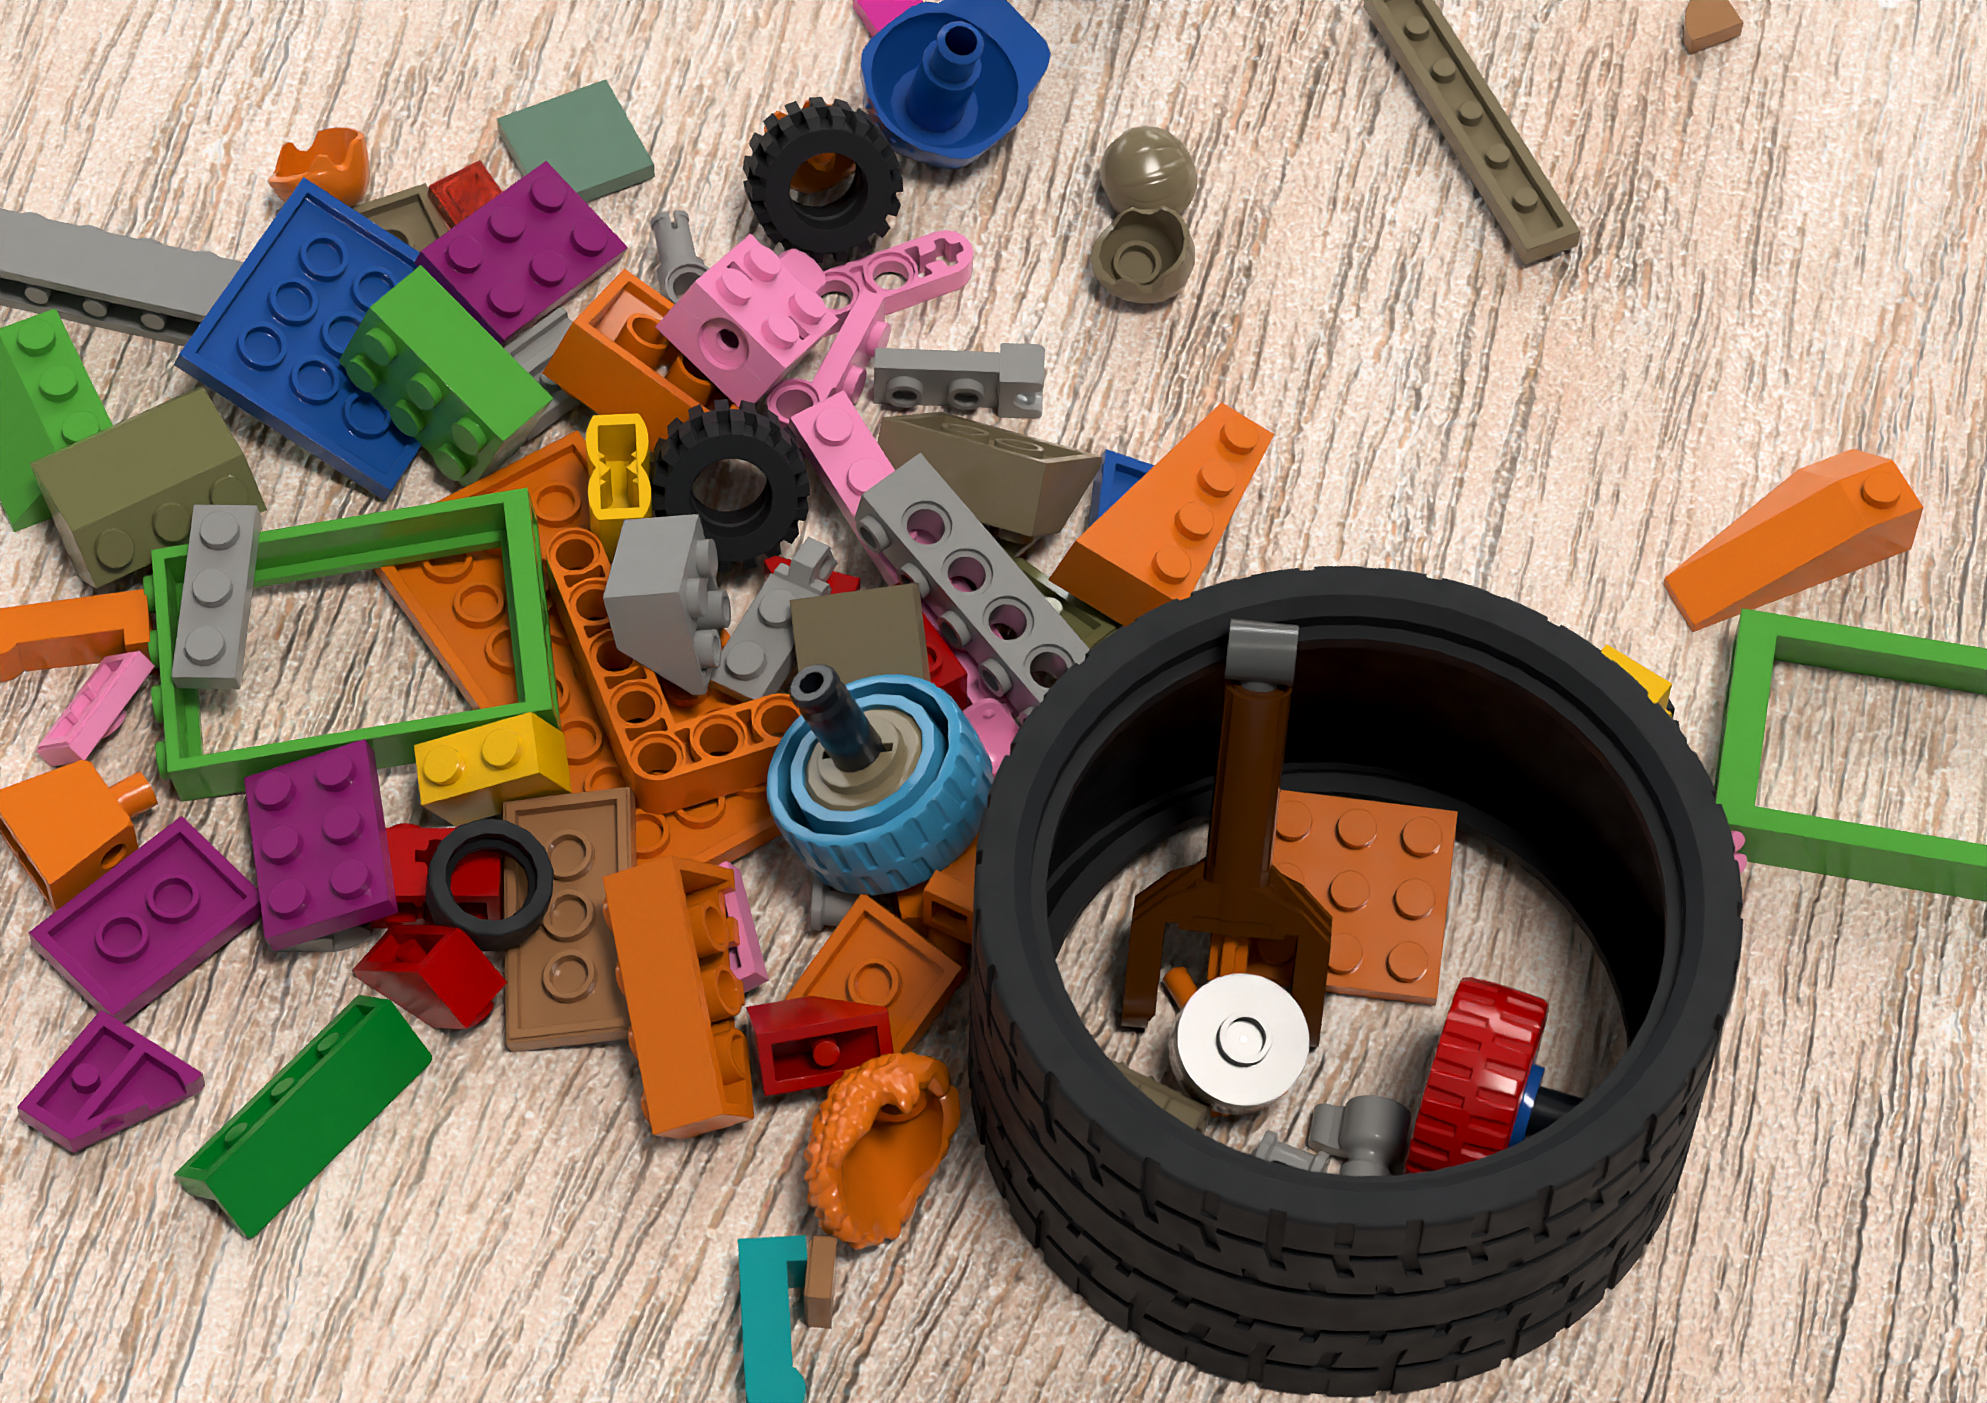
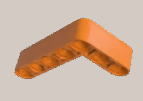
(636, 693)

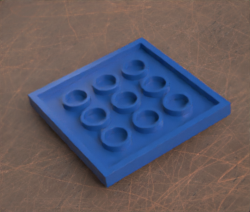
(287, 321)

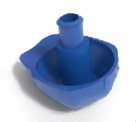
(951, 78)

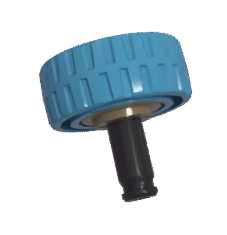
(877, 780)

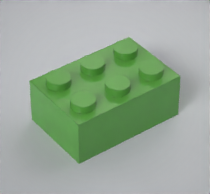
(444, 379)

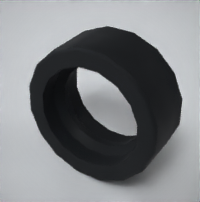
(493, 837)

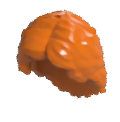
(879, 1145)

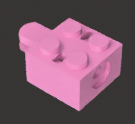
(751, 318)

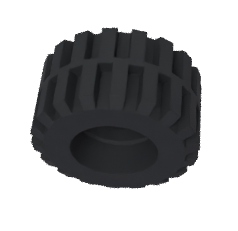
(807, 134)
(742, 436)

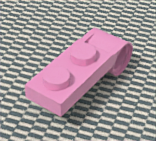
(843, 364)

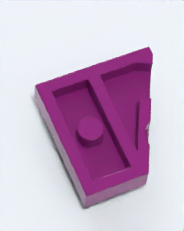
(106, 1084)

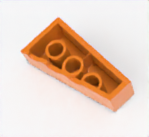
(1167, 523)

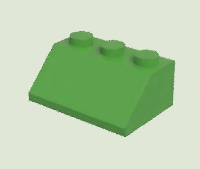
(43, 408)

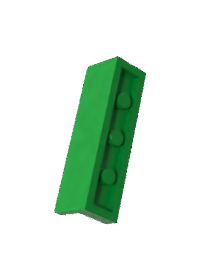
(306, 1113)

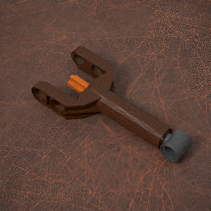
(1236, 886)

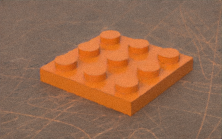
(1382, 881)

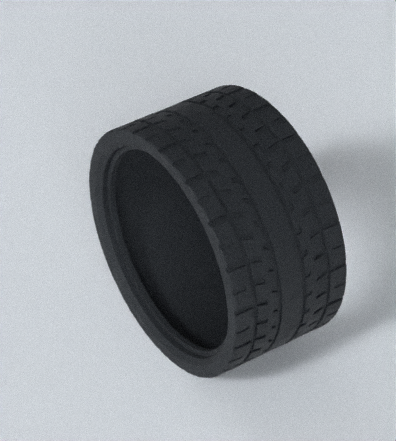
(1395, 699)

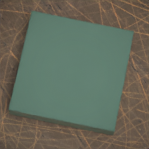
(582, 138)

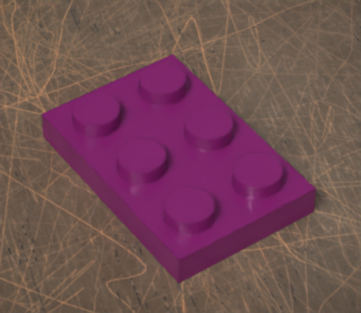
(522, 253)
(320, 845)
(148, 921)

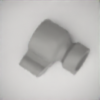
(1365, 1130)

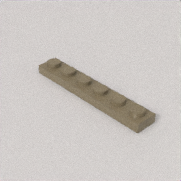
(1475, 127)

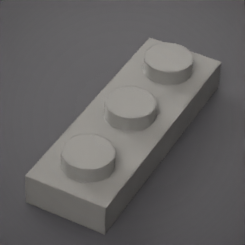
(216, 597)

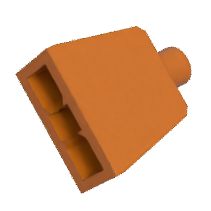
(72, 826)

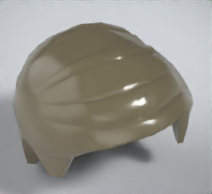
(1148, 171)
(1144, 255)

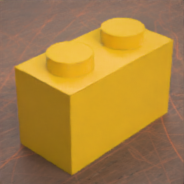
(482, 767)

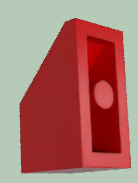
(432, 974)
(814, 1040)

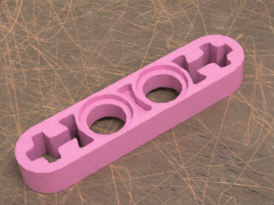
(902, 258)

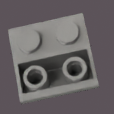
(667, 599)

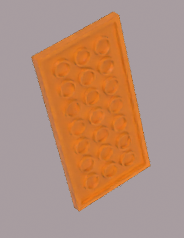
(465, 622)

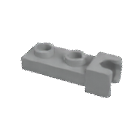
(963, 379)

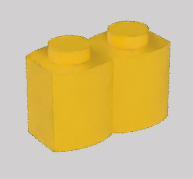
(617, 475)

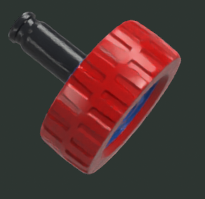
(1484, 1079)

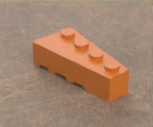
(681, 993)

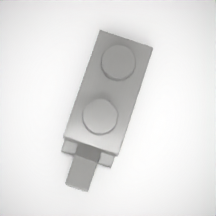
(763, 643)

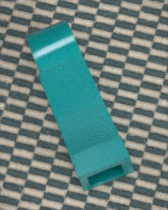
(765, 1274)

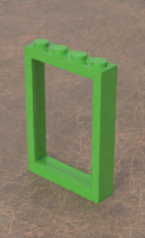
(348, 546)
(1824, 843)

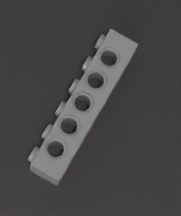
(921, 499)

